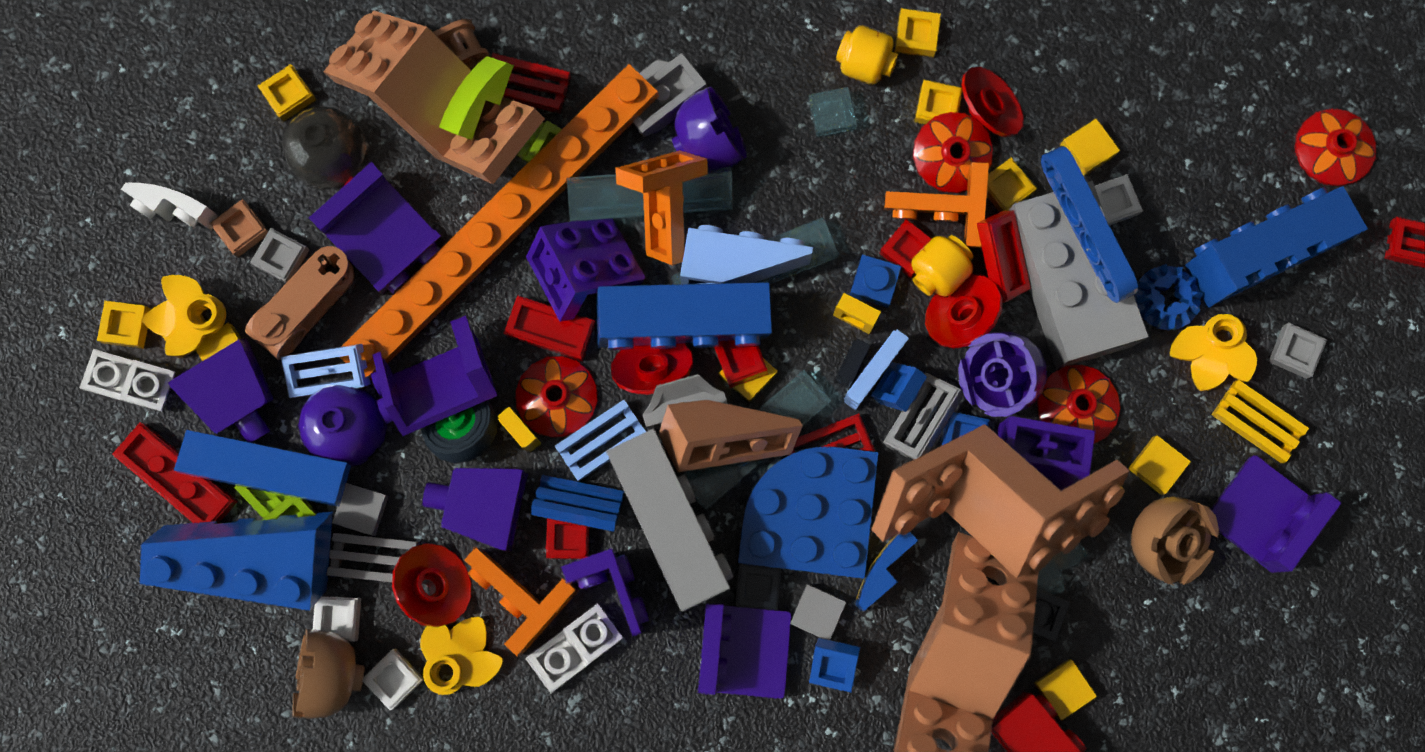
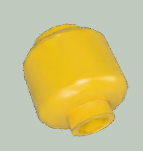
(866, 55)
(942, 266)

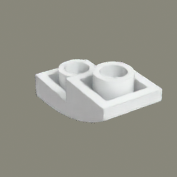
(167, 203)
(127, 380)
(574, 648)

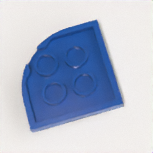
(812, 513)

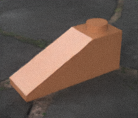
(723, 434)

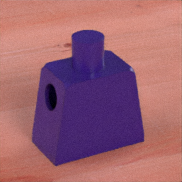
(227, 390)
(480, 504)

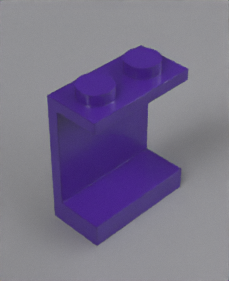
(377, 230)
(435, 385)

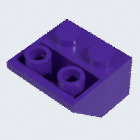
(1053, 449)

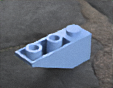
(740, 258)

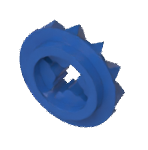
(1151, 302)

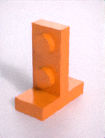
(663, 198)
(947, 207)
(519, 600)

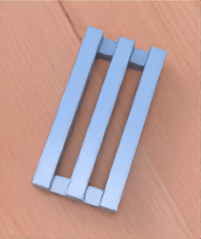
(355, 365)
(875, 369)
(572, 459)

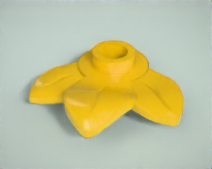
(180, 315)
(1214, 358)
(463, 651)

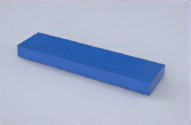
(262, 468)

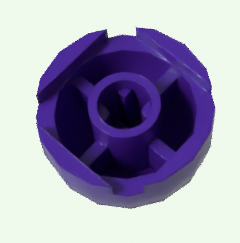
(707, 132)
(1002, 373)
(342, 424)

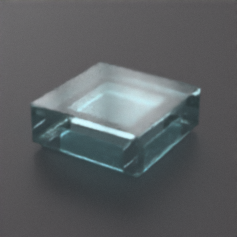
(832, 111)

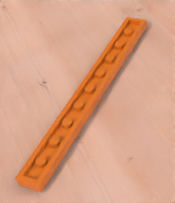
(503, 217)

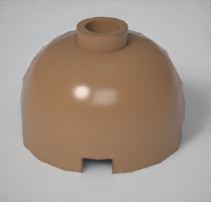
(1174, 539)
(325, 675)

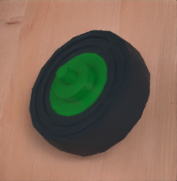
(462, 434)

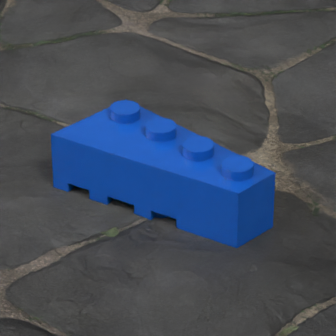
(1274, 245)
(682, 314)
(243, 560)

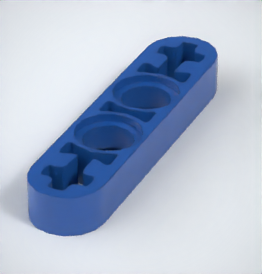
(1089, 224)

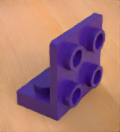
(579, 258)
(1271, 515)
(592, 572)
(744, 651)

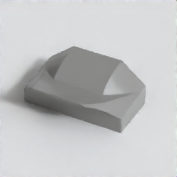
(675, 83)
(682, 390)

